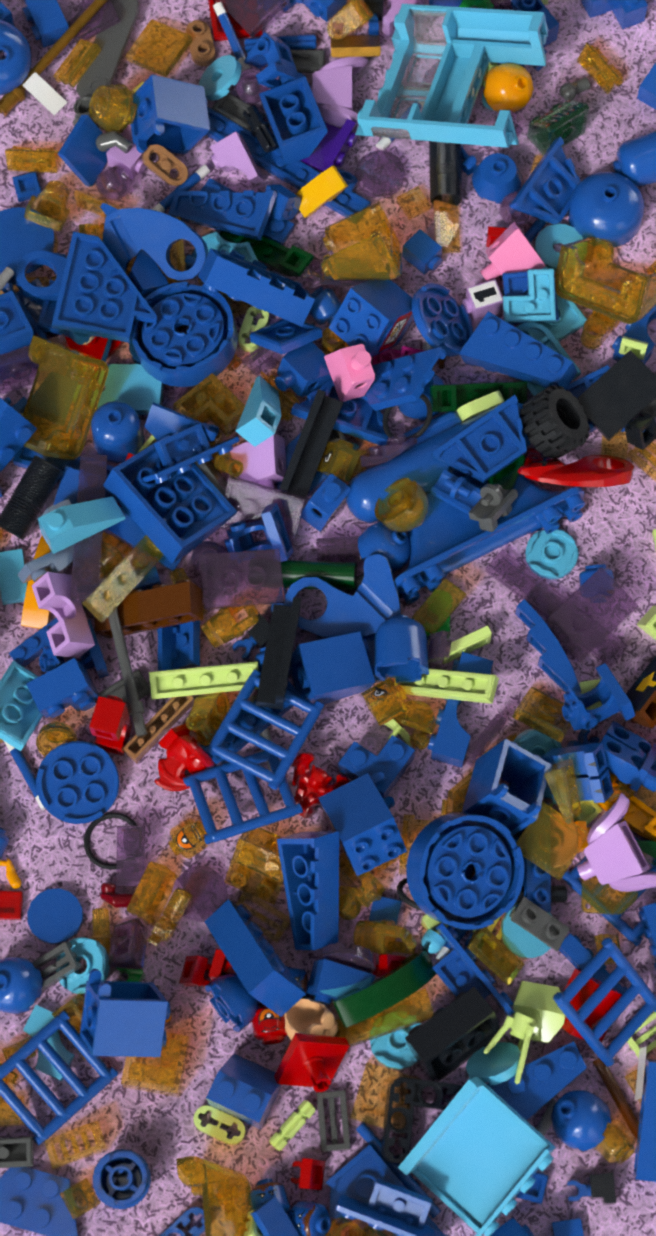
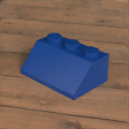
(294, 119)

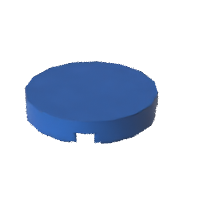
(55, 916)

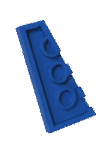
(226, 211)
(360, 1176)

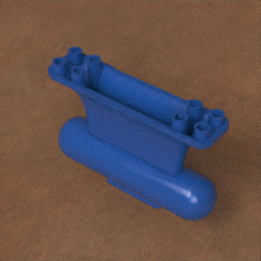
(448, 535)

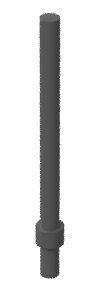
(135, 706)

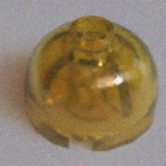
(403, 506)

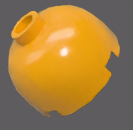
(508, 87)

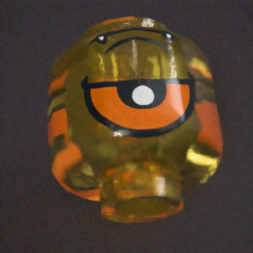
(188, 838)

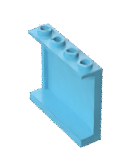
(479, 1156)

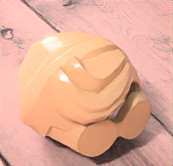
(310, 1018)

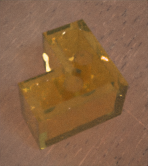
(211, 402)
(159, 1075)

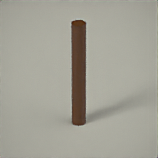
(617, 1096)

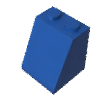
(332, 668)
(244, 1091)

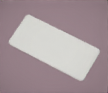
(44, 93)
(640, 1073)

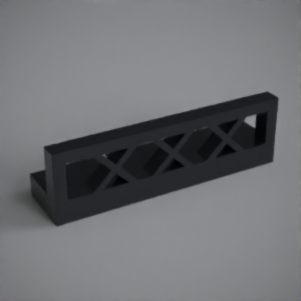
(311, 445)
(278, 655)

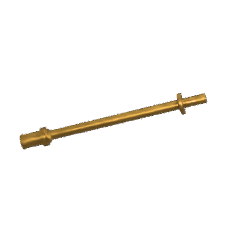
(10, 99)

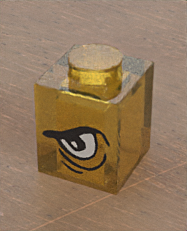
(339, 460)
(385, 701)

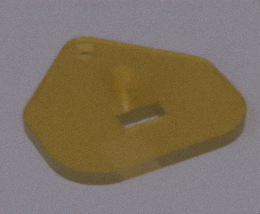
(604, 898)

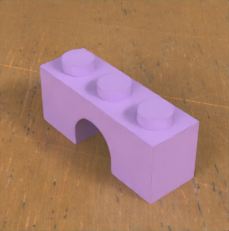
(72, 633)

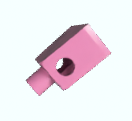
(511, 254)
(350, 371)

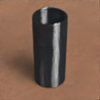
(447, 177)
(33, 488)

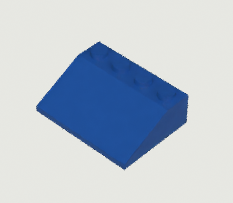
(171, 513)

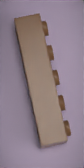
(158, 726)

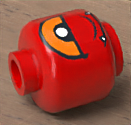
(268, 1026)

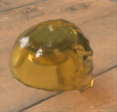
(53, 735)

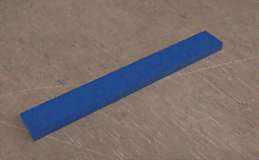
(294, 174)

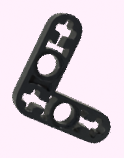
(412, 1099)

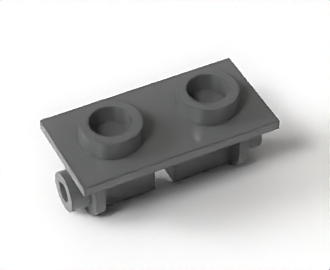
(539, 923)

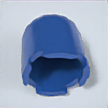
(637, 159)
(117, 431)
(401, 650)

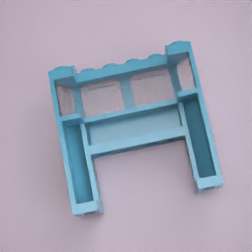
(441, 67)

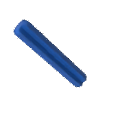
(295, 42)

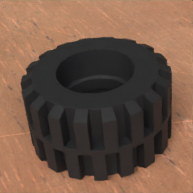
(555, 422)

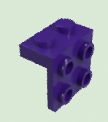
(333, 147)

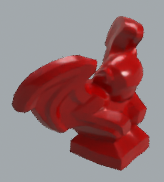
(181, 755)
(312, 783)

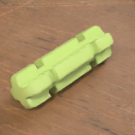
(292, 1125)

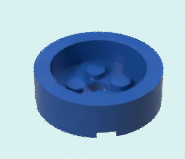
(189, 357)
(438, 877)

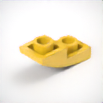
(320, 190)

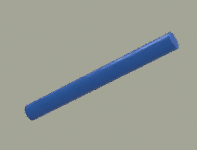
(408, 1181)

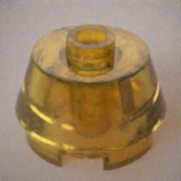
(112, 107)

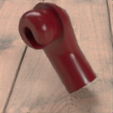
(113, 898)

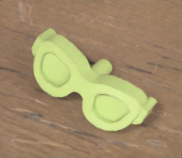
(398, 730)

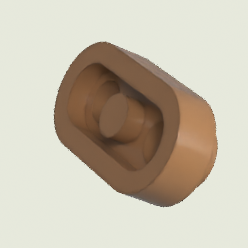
(201, 41)
(164, 164)

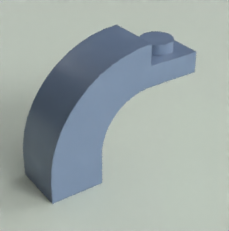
(50, 562)

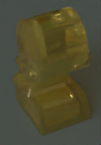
(353, 898)

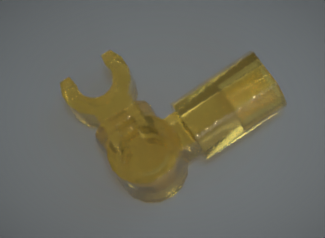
(172, 913)

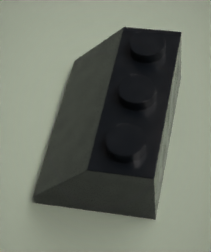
(453, 1034)

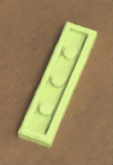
(200, 680)
(454, 686)

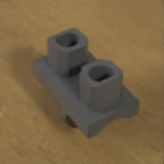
(492, 505)

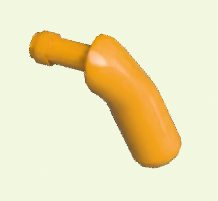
(11, 874)

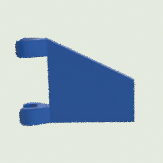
(165, 421)

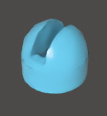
(432, 941)

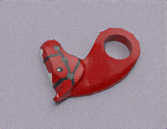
(587, 472)

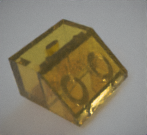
(257, 865)

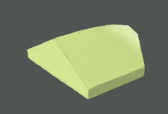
(537, 1003)

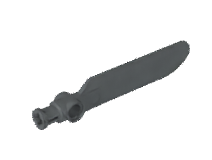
(112, 46)

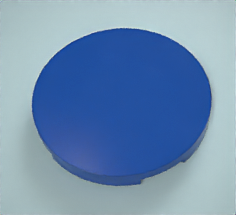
(21, 237)
(441, 318)
(77, 782)

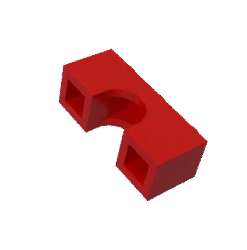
(111, 724)

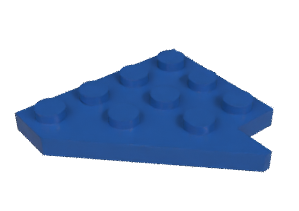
(97, 293)

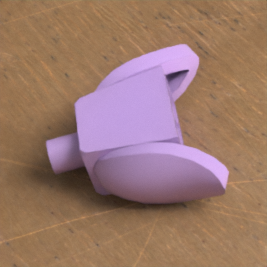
(334, 89)
(615, 853)

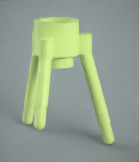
(522, 1028)

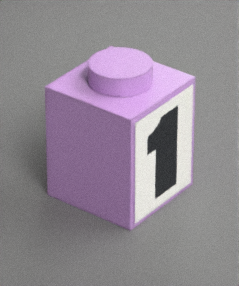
(482, 299)

